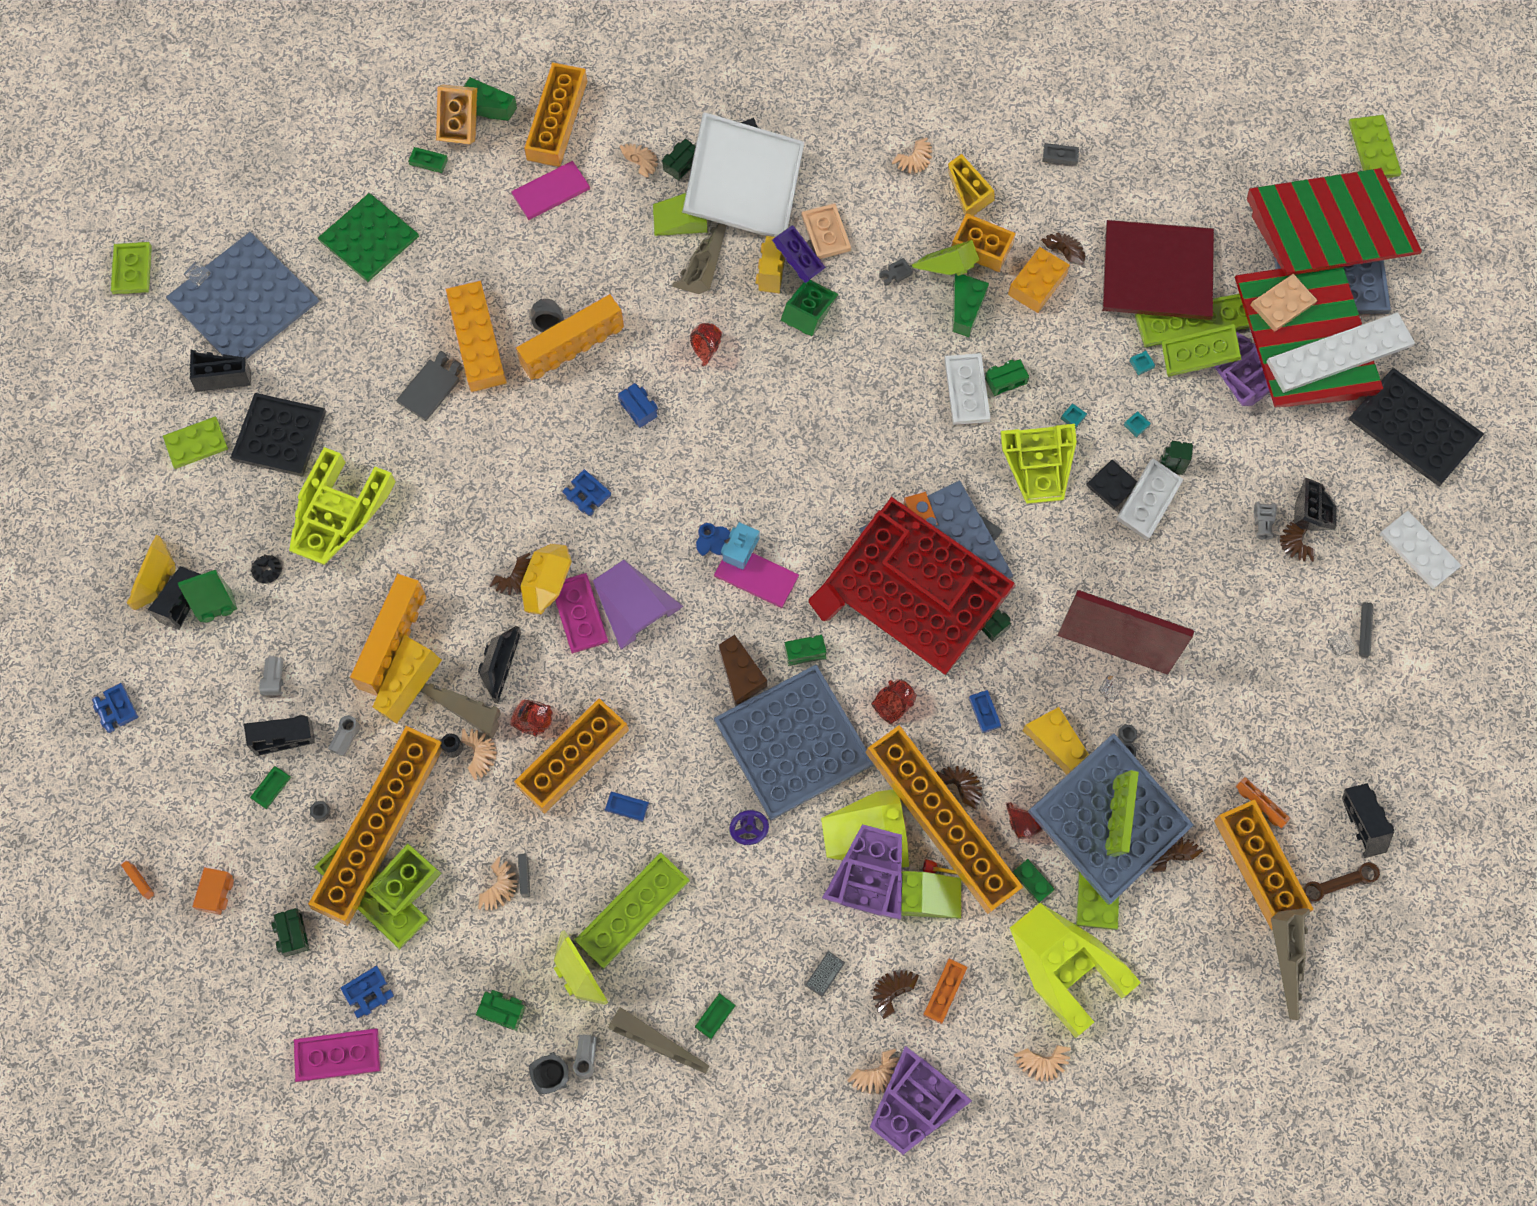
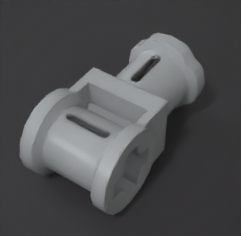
(1264, 518)

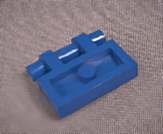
(590, 488)
(120, 705)
(364, 986)

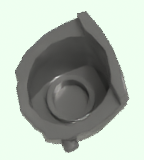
(545, 314)
(549, 1073)

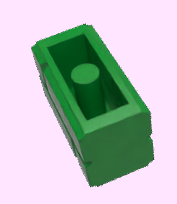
(1006, 377)
(805, 650)
(501, 1010)

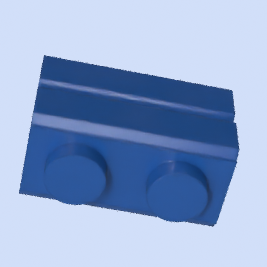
(638, 405)

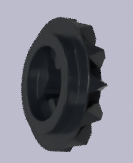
(269, 575)

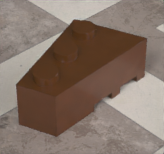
(741, 671)

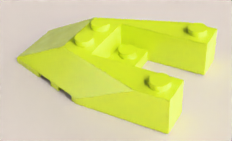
(330, 517)
(1058, 956)

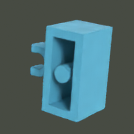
(740, 546)

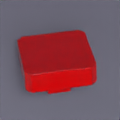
(826, 602)

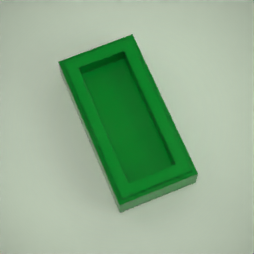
(270, 787)
(715, 1016)

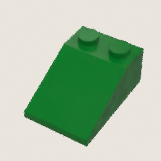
(808, 307)
(208, 596)

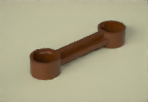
(1342, 882)

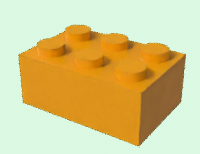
(456, 114)
(990, 241)
(1038, 279)

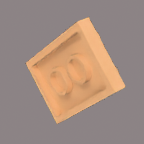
(826, 231)
(1283, 302)

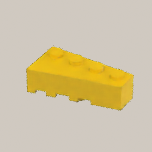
(405, 678)
(1057, 739)

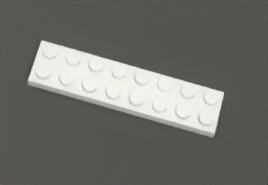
(1340, 352)

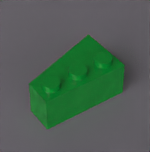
(492, 101)
(967, 302)

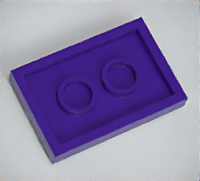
(798, 254)

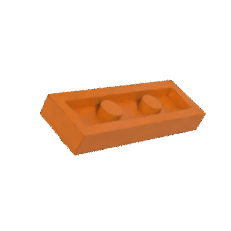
(1250, 791)
(945, 991)

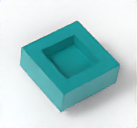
(1142, 363)
(1073, 415)
(1137, 424)

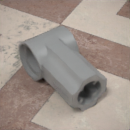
(272, 677)
(343, 737)
(585, 1054)

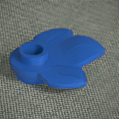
(712, 542)

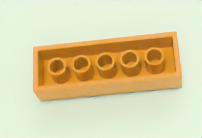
(555, 114)
(475, 336)
(570, 337)
(387, 633)
(571, 755)
(1261, 860)

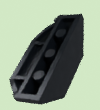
(1314, 507)
(498, 661)

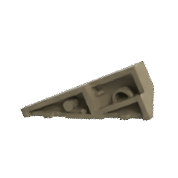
(702, 263)
(472, 712)
(1291, 952)
(636, 1030)

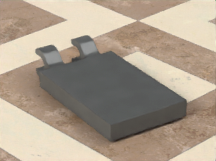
(430, 387)

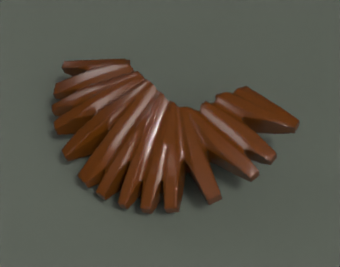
(1068, 246)
(1293, 542)
(515, 578)
(964, 783)
(1177, 852)
(891, 989)

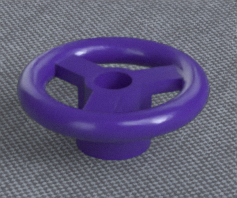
(748, 818)

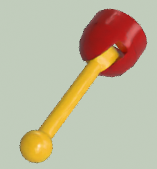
(932, 867)

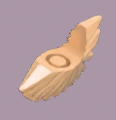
(643, 157)
(918, 159)
(482, 752)
(499, 888)
(1043, 1065)
(878, 1076)

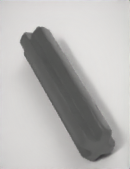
(1366, 630)

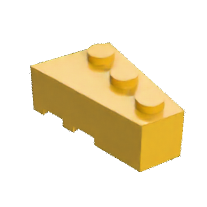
(970, 186)
(770, 267)

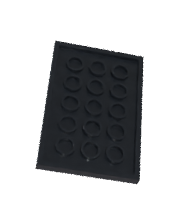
(1416, 427)

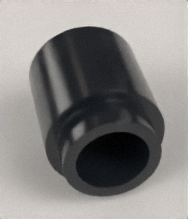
(449, 740)

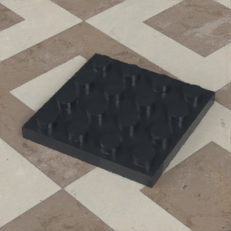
(278, 434)

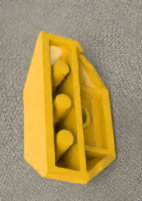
(152, 575)
(545, 577)

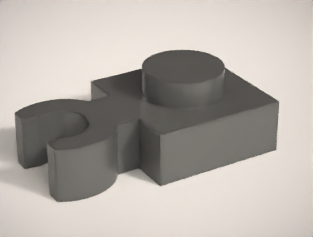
(898, 270)

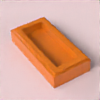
(137, 879)

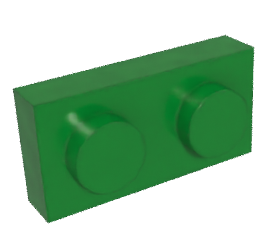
(428, 160)
(1033, 880)

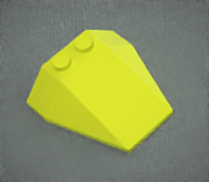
(1040, 460)
(877, 810)
(575, 972)

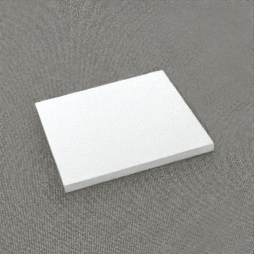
(743, 176)

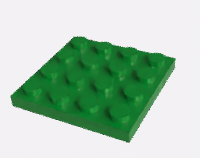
(368, 237)

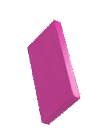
(550, 190)
(760, 579)
(580, 614)
(336, 1055)

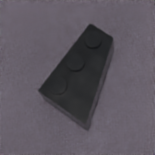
(218, 372)
(171, 605)
(279, 734)
(1369, 819)

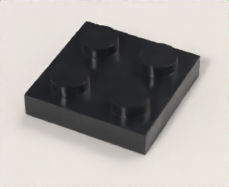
(1112, 484)

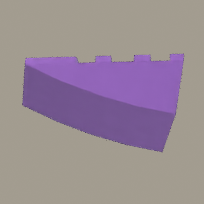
(1246, 375)
(632, 601)
(870, 874)
(915, 1102)

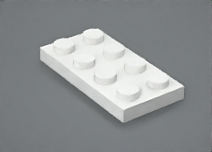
(967, 389)
(1149, 499)
(1420, 549)

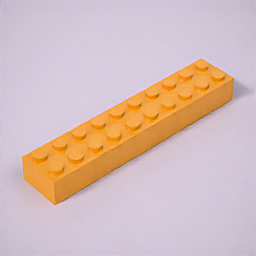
(943, 819)
(376, 826)

